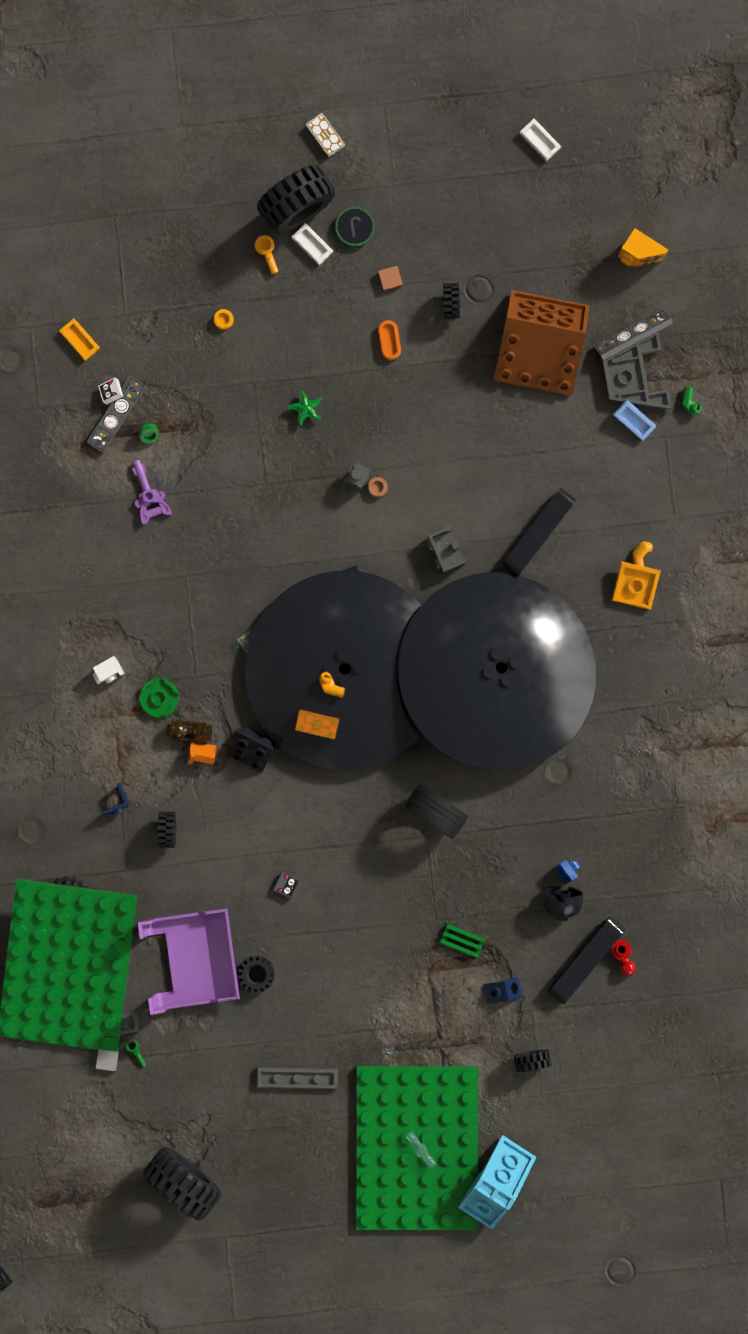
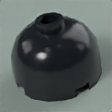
(562, 903)

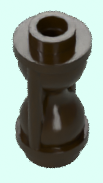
(199, 732)

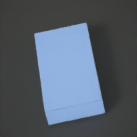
(634, 420)

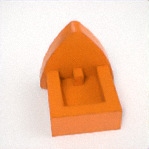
(202, 753)

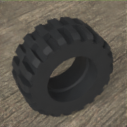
(296, 199)
(182, 1183)

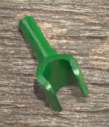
(136, 1052)

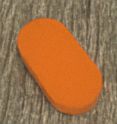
(389, 340)

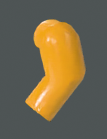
(328, 685)

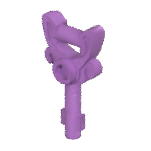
(149, 496)

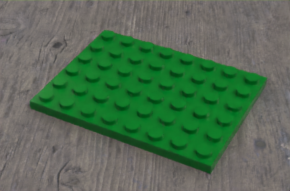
(67, 965)
(392, 1181)

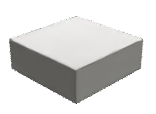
(107, 1060)

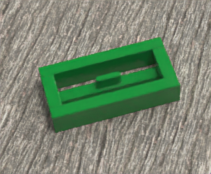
(478, 947)

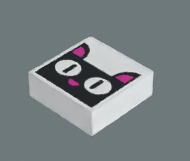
(110, 391)

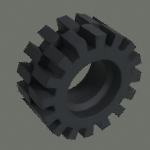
(451, 300)
(167, 829)
(253, 986)
(532, 1060)

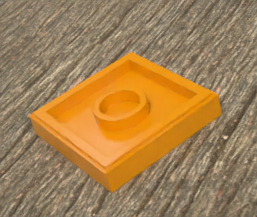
(636, 585)

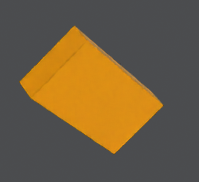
(79, 339)

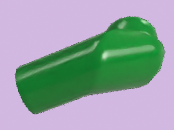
(688, 403)

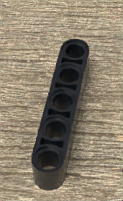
(539, 532)
(586, 960)

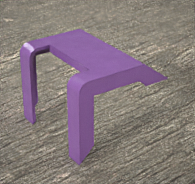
(198, 959)

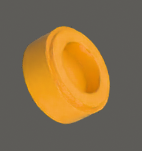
(223, 319)

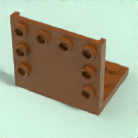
(542, 342)

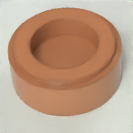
(377, 487)

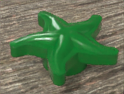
(306, 408)

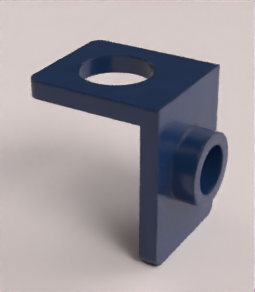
(118, 809)
(501, 991)

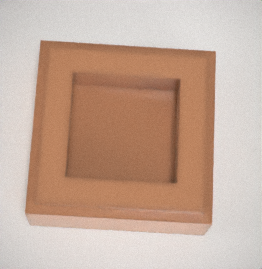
(390, 278)

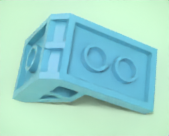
(498, 1183)

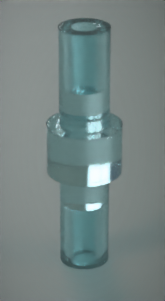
(421, 1149)

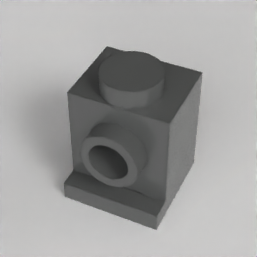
(357, 476)

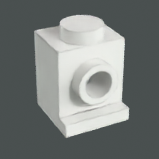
(107, 671)

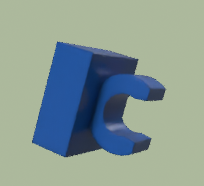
(567, 871)

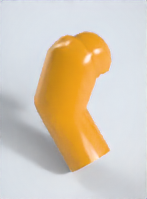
(640, 551)

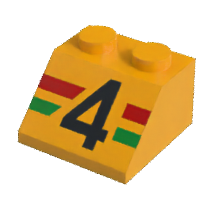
(641, 250)

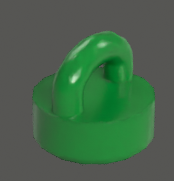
(148, 433)

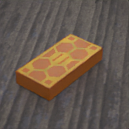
(317, 724)

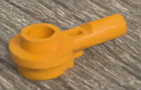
(265, 245)

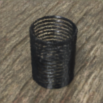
(6, 1276)

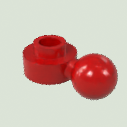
(627, 967)

